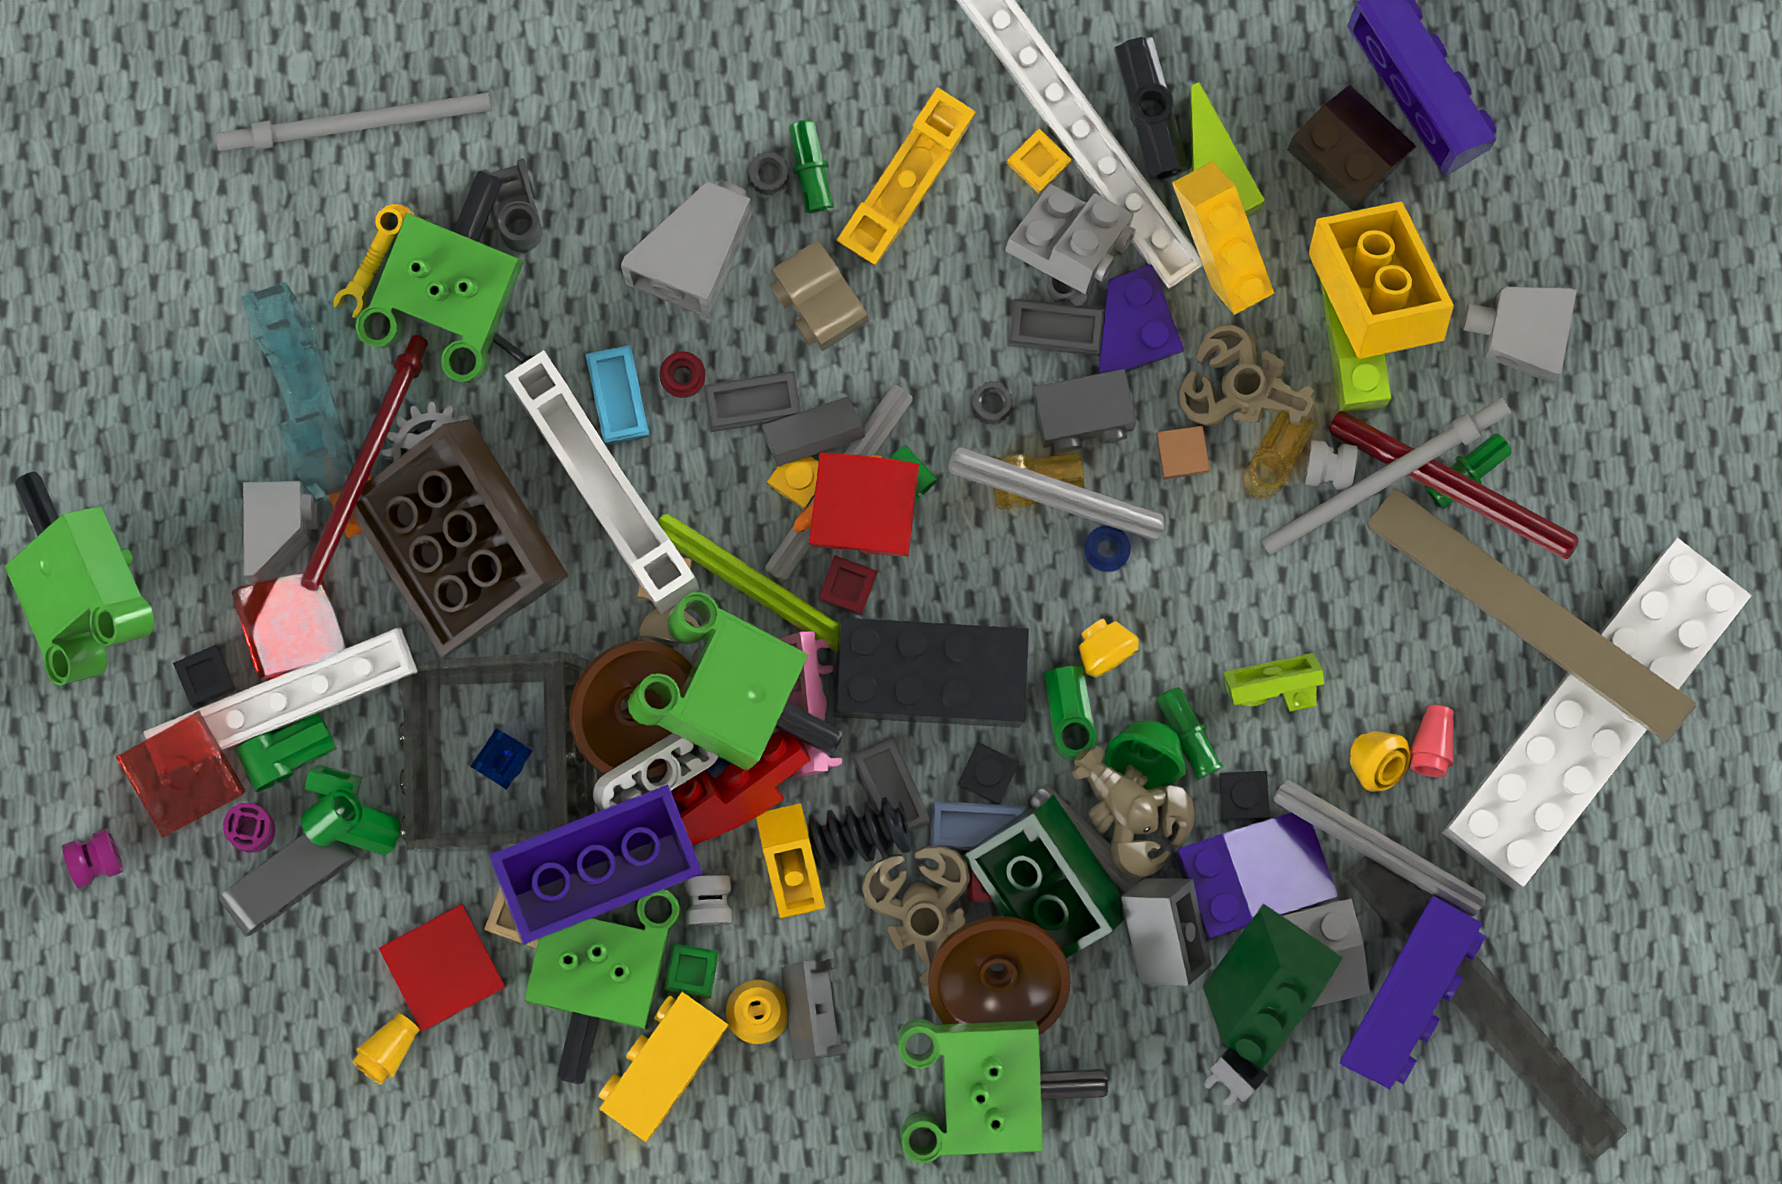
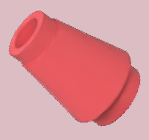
(1433, 744)

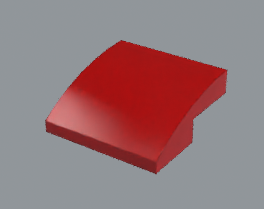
(864, 504)

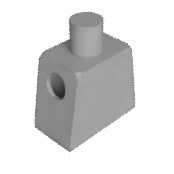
(1526, 328)

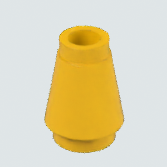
(385, 1050)

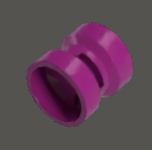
(256, 829)
(92, 858)

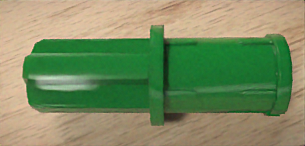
(810, 167)
(1476, 464)
(1190, 732)

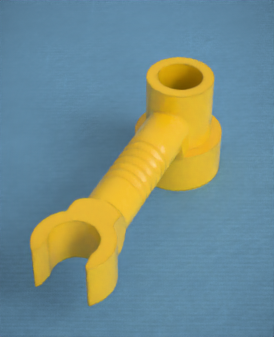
(370, 264)

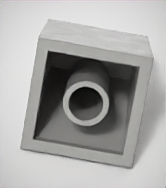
(692, 249)

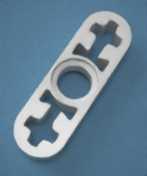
(638, 767)

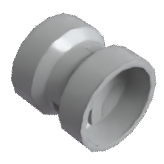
(1327, 465)
(712, 911)

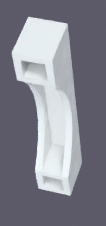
(601, 482)

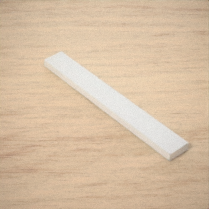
(1084, 136)

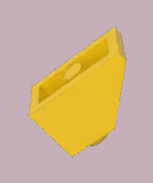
(790, 861)

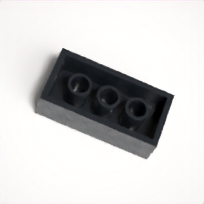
(931, 672)

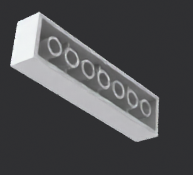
(1581, 736)

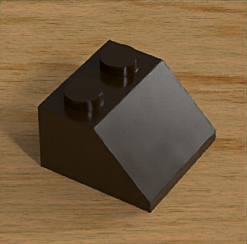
(1350, 147)

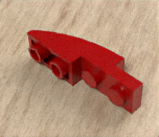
(737, 796)

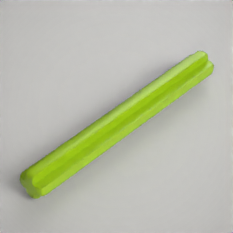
(750, 581)

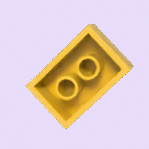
(1380, 280)

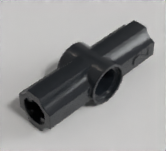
(1143, 82)

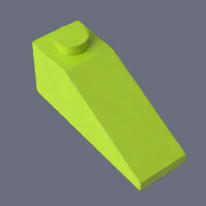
(1212, 143)
(1358, 382)

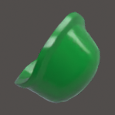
(1150, 749)

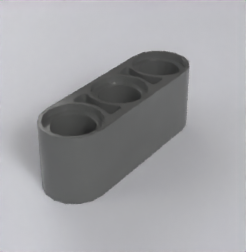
(282, 880)

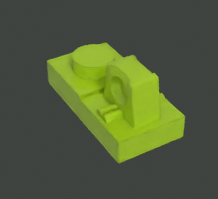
(1292, 676)

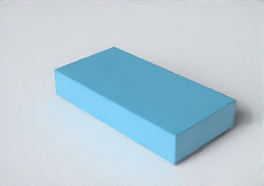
(617, 395)

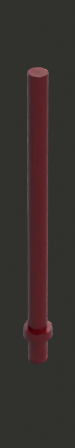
(407, 367)

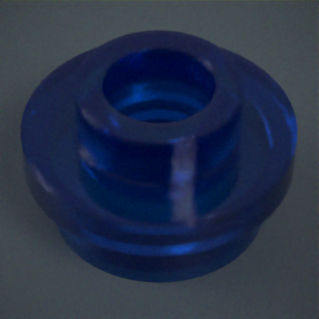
(1112, 535)

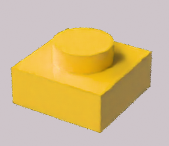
(796, 480)

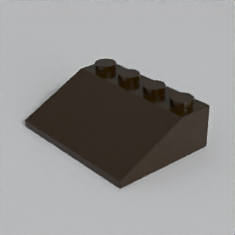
(456, 537)

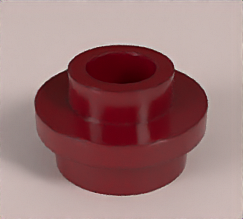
(682, 360)

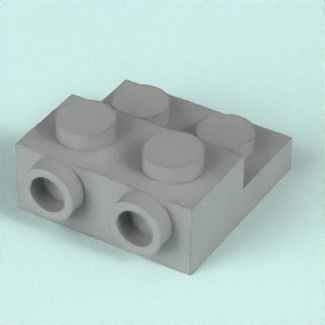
(1072, 237)

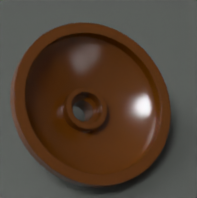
(596, 722)
(1027, 989)

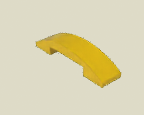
(907, 177)

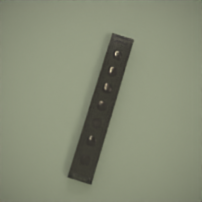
(1500, 1020)

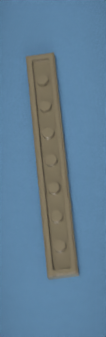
(1531, 615)

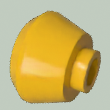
(1106, 647)
(1379, 759)
(742, 1015)

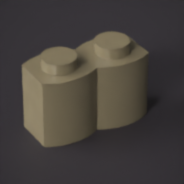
(819, 296)

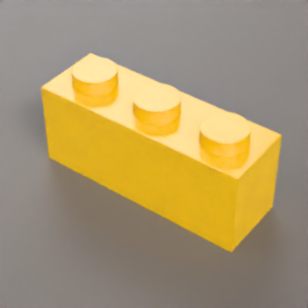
(1223, 237)
(662, 1065)

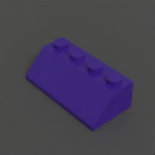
(1422, 81)
(595, 864)
(1411, 993)

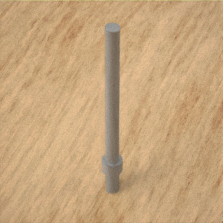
(264, 135)
(1464, 429)

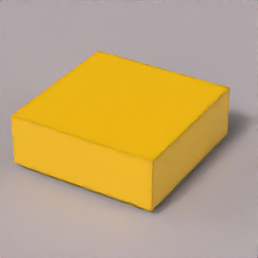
(1039, 161)

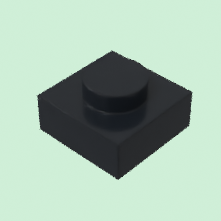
(204, 676)
(988, 773)
(1244, 795)

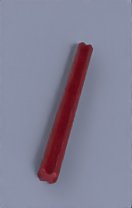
(1457, 487)

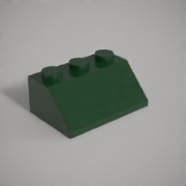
(1048, 876)
(1267, 984)

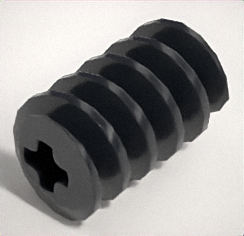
(859, 834)

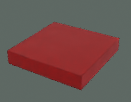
(442, 967)

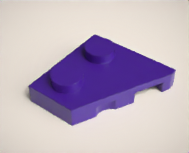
(1136, 323)

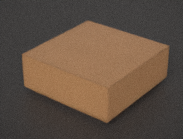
(1182, 452)

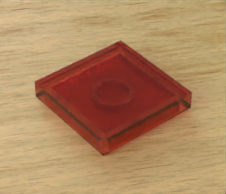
(287, 624)
(180, 774)

